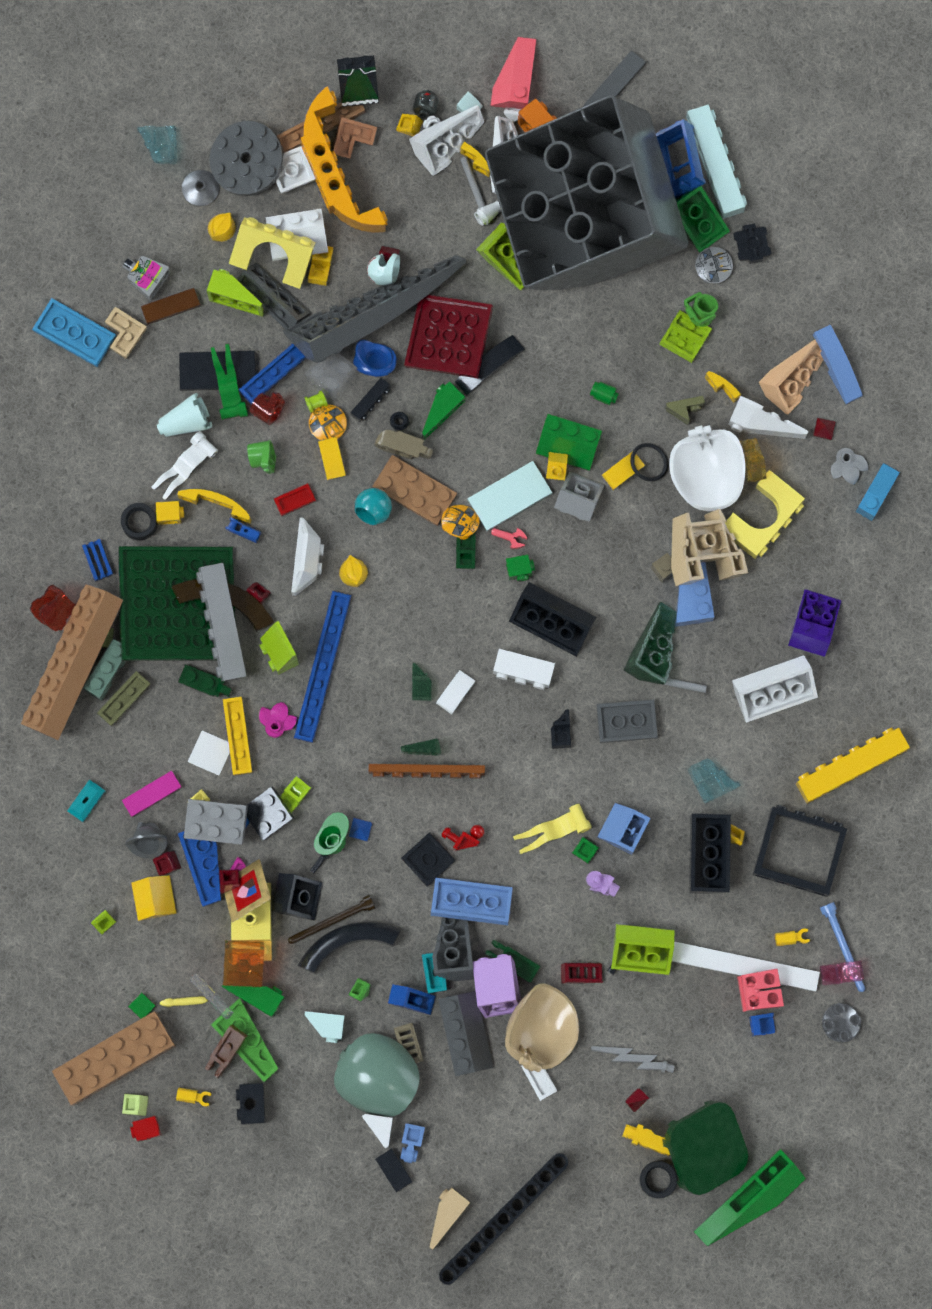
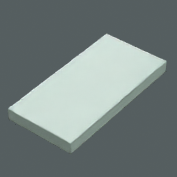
(509, 496)

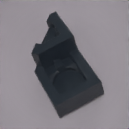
(561, 732)

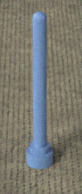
(830, 911)

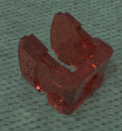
(52, 608)

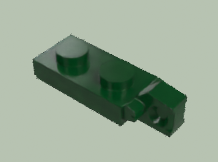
(203, 682)

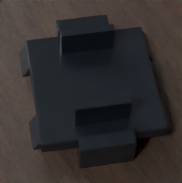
(752, 243)

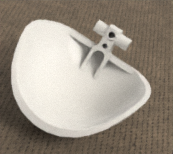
(708, 468)

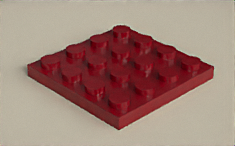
(449, 336)

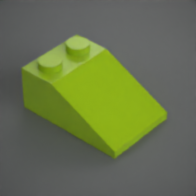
(499, 253)
(230, 292)
(278, 649)

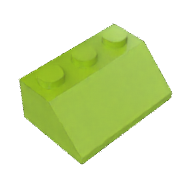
(643, 949)

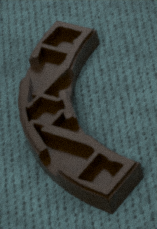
(240, 599)

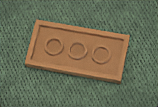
(415, 490)

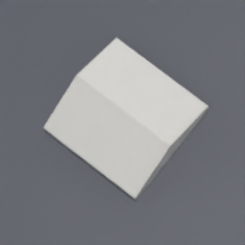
(295, 171)

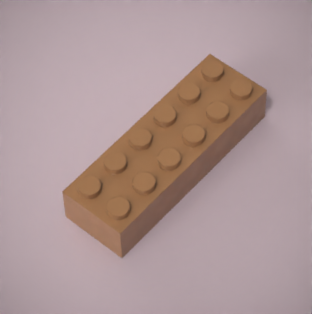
(113, 1058)

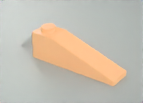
(787, 380)

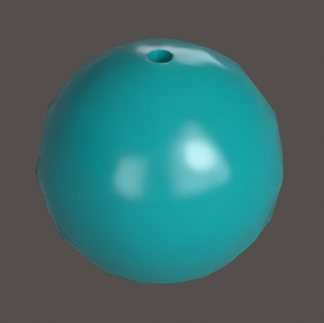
(373, 506)

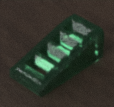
(428, 747)

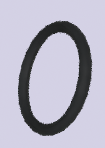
(661, 453)

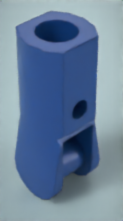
(246, 531)

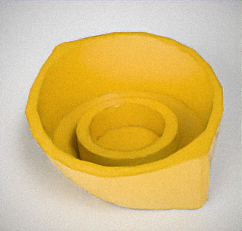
(221, 227)
(353, 572)

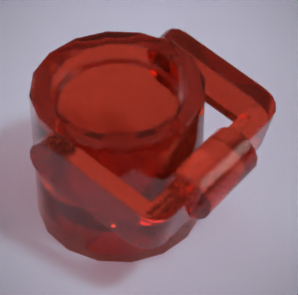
(267, 408)

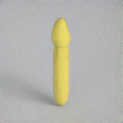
(169, 1002)

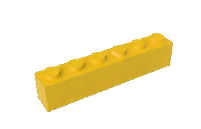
(852, 765)

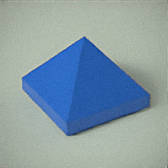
(360, 829)

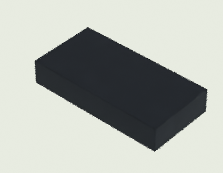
(393, 1170)

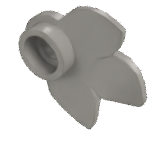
(850, 468)

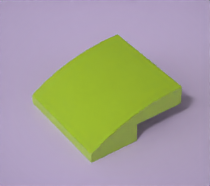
(685, 337)

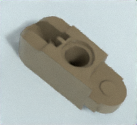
(402, 444)

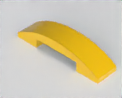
(193, 496)

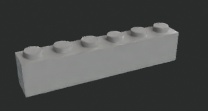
(222, 622)

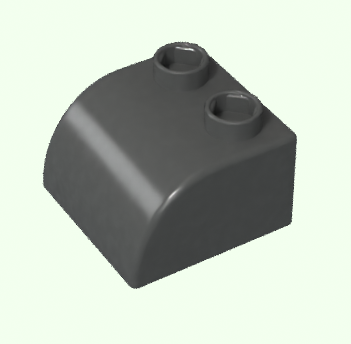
(586, 196)

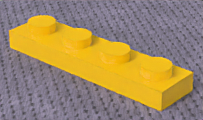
(237, 736)

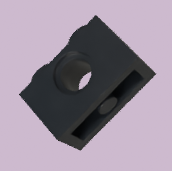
(256, 1092)

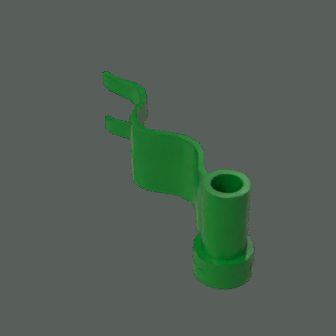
(228, 387)

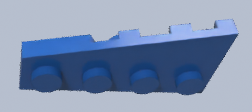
(204, 867)

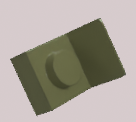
(680, 407)

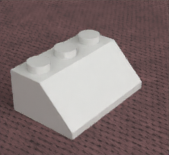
(305, 224)

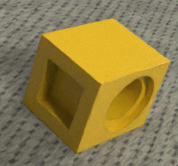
(557, 466)
(169, 512)

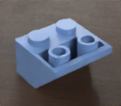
(624, 828)

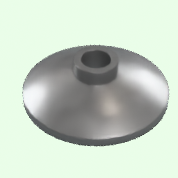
(201, 196)

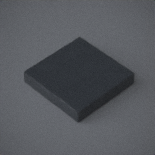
(428, 859)

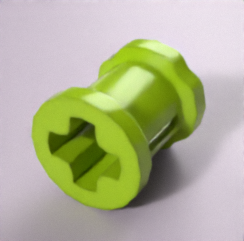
(316, 401)

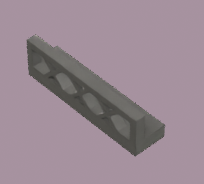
(270, 298)

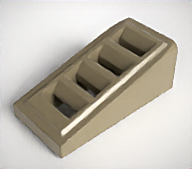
(403, 1028)

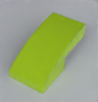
(295, 793)

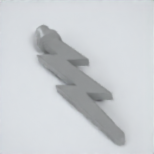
(646, 1060)

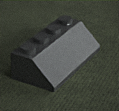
(465, 1033)

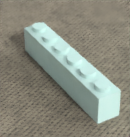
(715, 161)

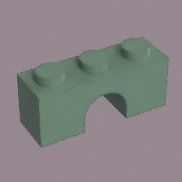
(103, 674)

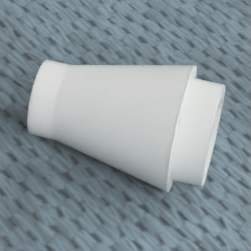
(487, 213)

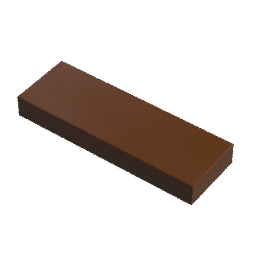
(170, 306)

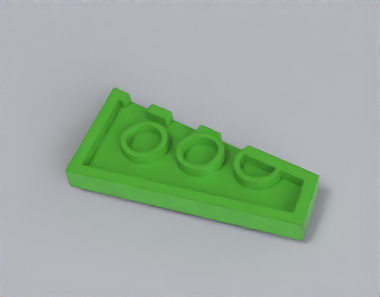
(253, 1048)

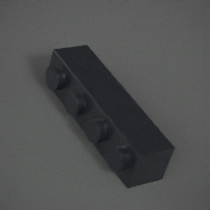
(370, 399)

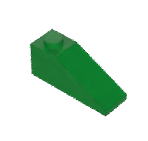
(444, 405)
(262, 998)

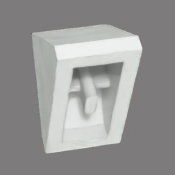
(380, 1126)

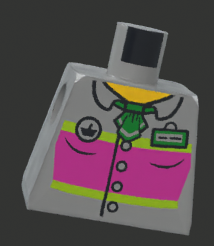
(146, 275)

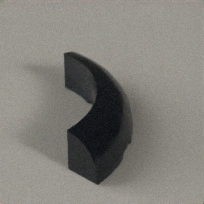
(344, 936)

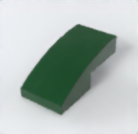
(465, 552)

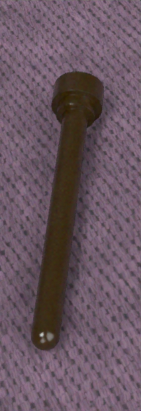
(365, 904)

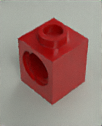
(145, 1129)

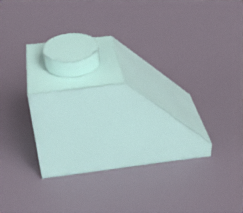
(327, 1025)

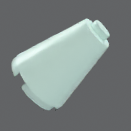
(185, 418)

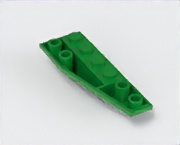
(755, 1197)

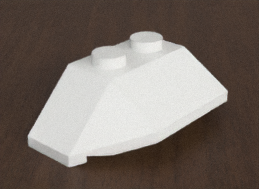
(307, 558)

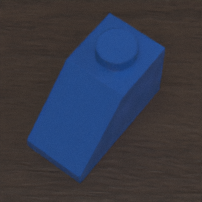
(411, 999)

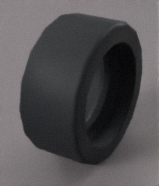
(139, 507)
(668, 1168)

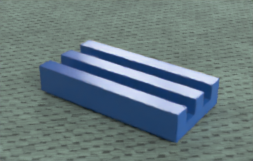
(92, 545)

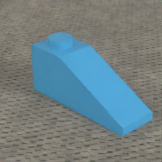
(877, 492)

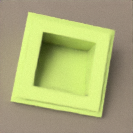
(135, 1104)

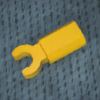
(790, 938)
(191, 1096)

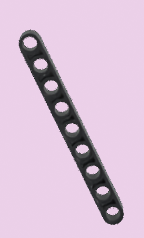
(494, 1223)

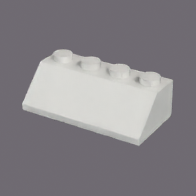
(775, 688)

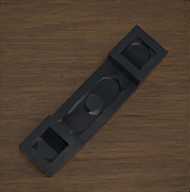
(491, 362)

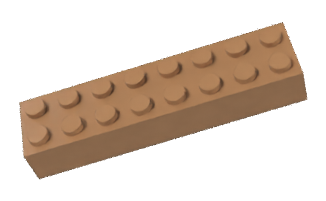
(71, 661)

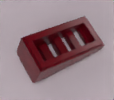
(581, 980)

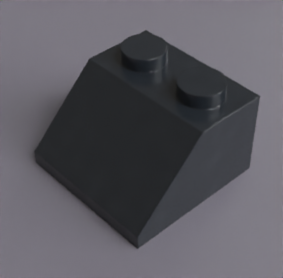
(296, 896)

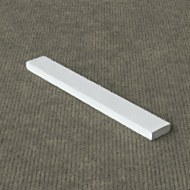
(743, 965)

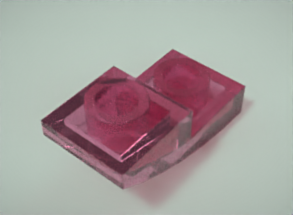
(842, 972)

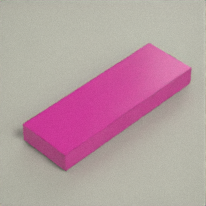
(151, 794)

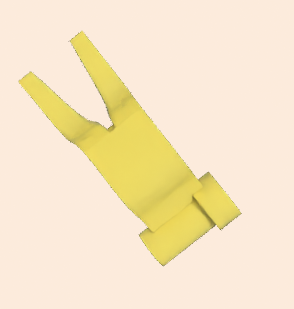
(557, 828)

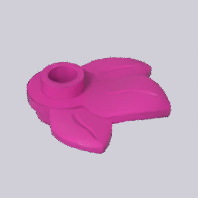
(278, 717)

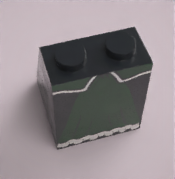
(357, 81)

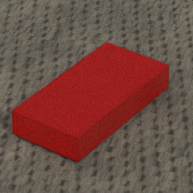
(294, 499)

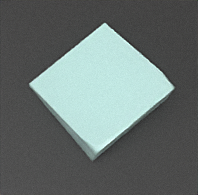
(468, 102)

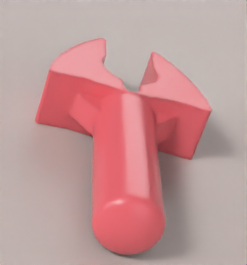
(510, 537)

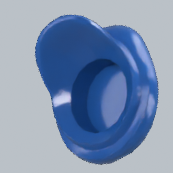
(374, 359)

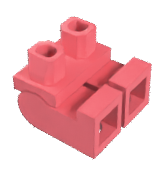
(751, 994)

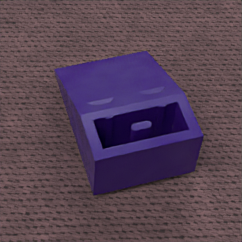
(814, 623)

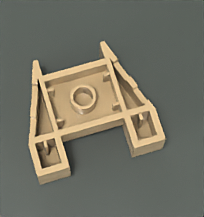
(704, 543)

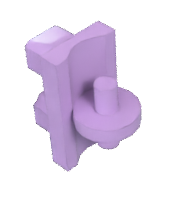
(601, 883)

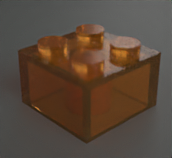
(243, 963)

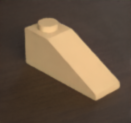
(449, 1210)

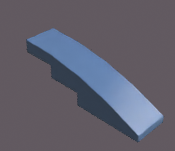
(838, 364)

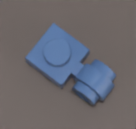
(413, 1137)

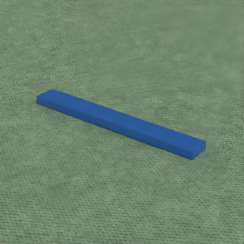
(322, 667)

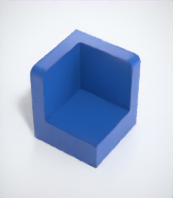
(762, 1024)

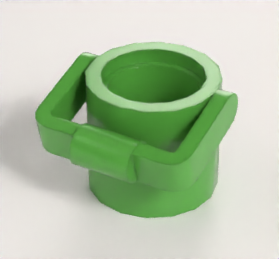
(702, 310)
(262, 455)

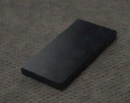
(199, 373)

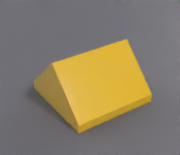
(153, 897)

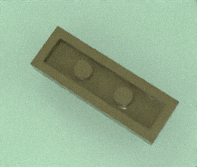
(123, 698)

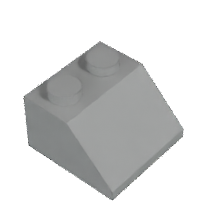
(579, 496)

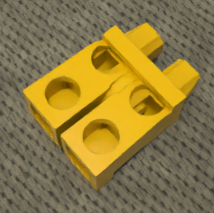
(645, 1138)

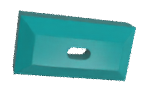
(81, 810)
(434, 984)

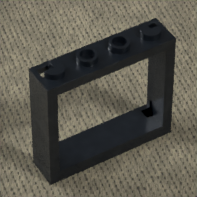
(790, 880)

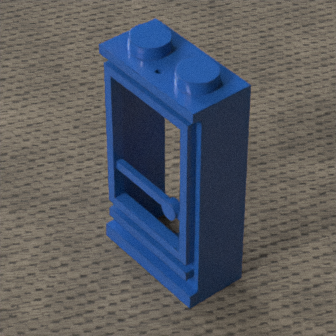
(670, 135)

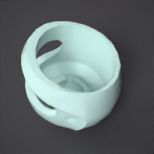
(382, 272)

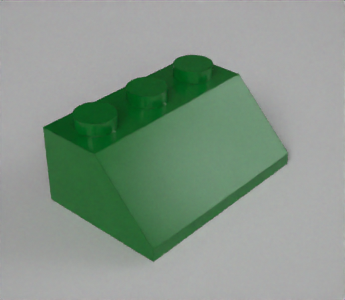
(569, 438)

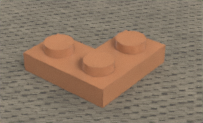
(348, 133)

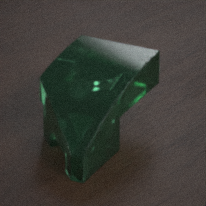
(420, 684)

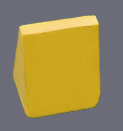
(409, 124)

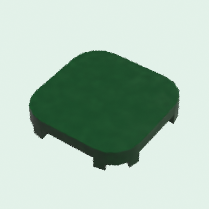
(706, 1147)

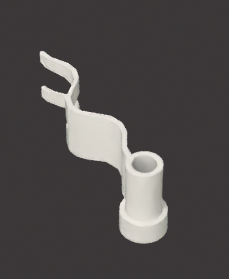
(187, 462)

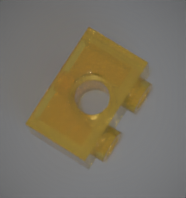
(754, 460)

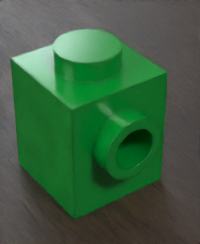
(519, 567)

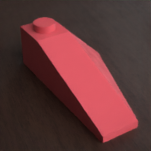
(514, 80)

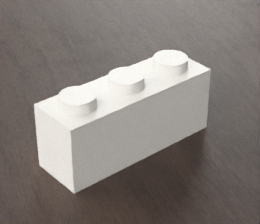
(523, 669)

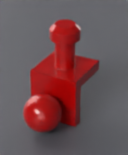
(465, 840)

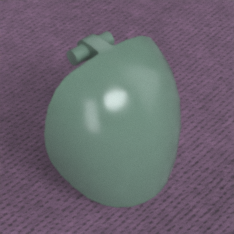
(377, 1075)

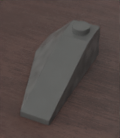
(453, 951)

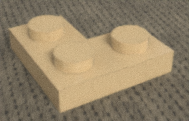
(129, 332)

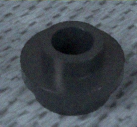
(399, 415)

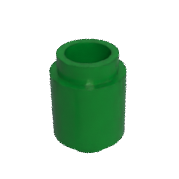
(604, 393)

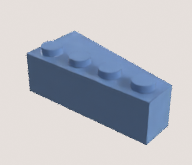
(694, 602)

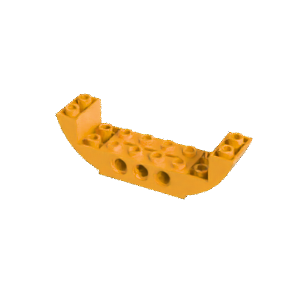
(337, 200)

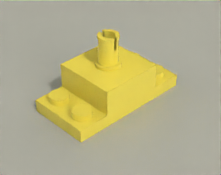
(256, 927)

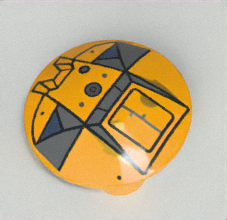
(327, 422)
(460, 521)

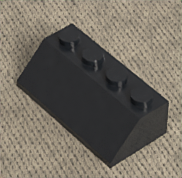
(552, 619)
(709, 853)

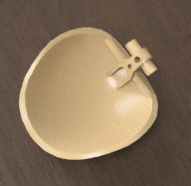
(542, 1029)

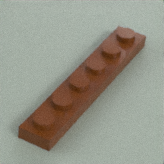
(419, 770)

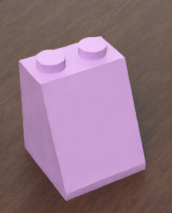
(496, 985)

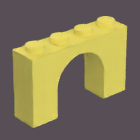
(297, 248)
(786, 502)

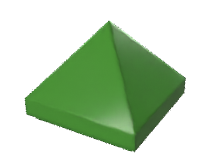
(360, 990)

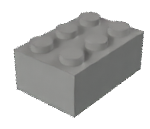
(215, 821)

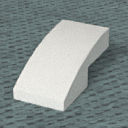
(455, 692)

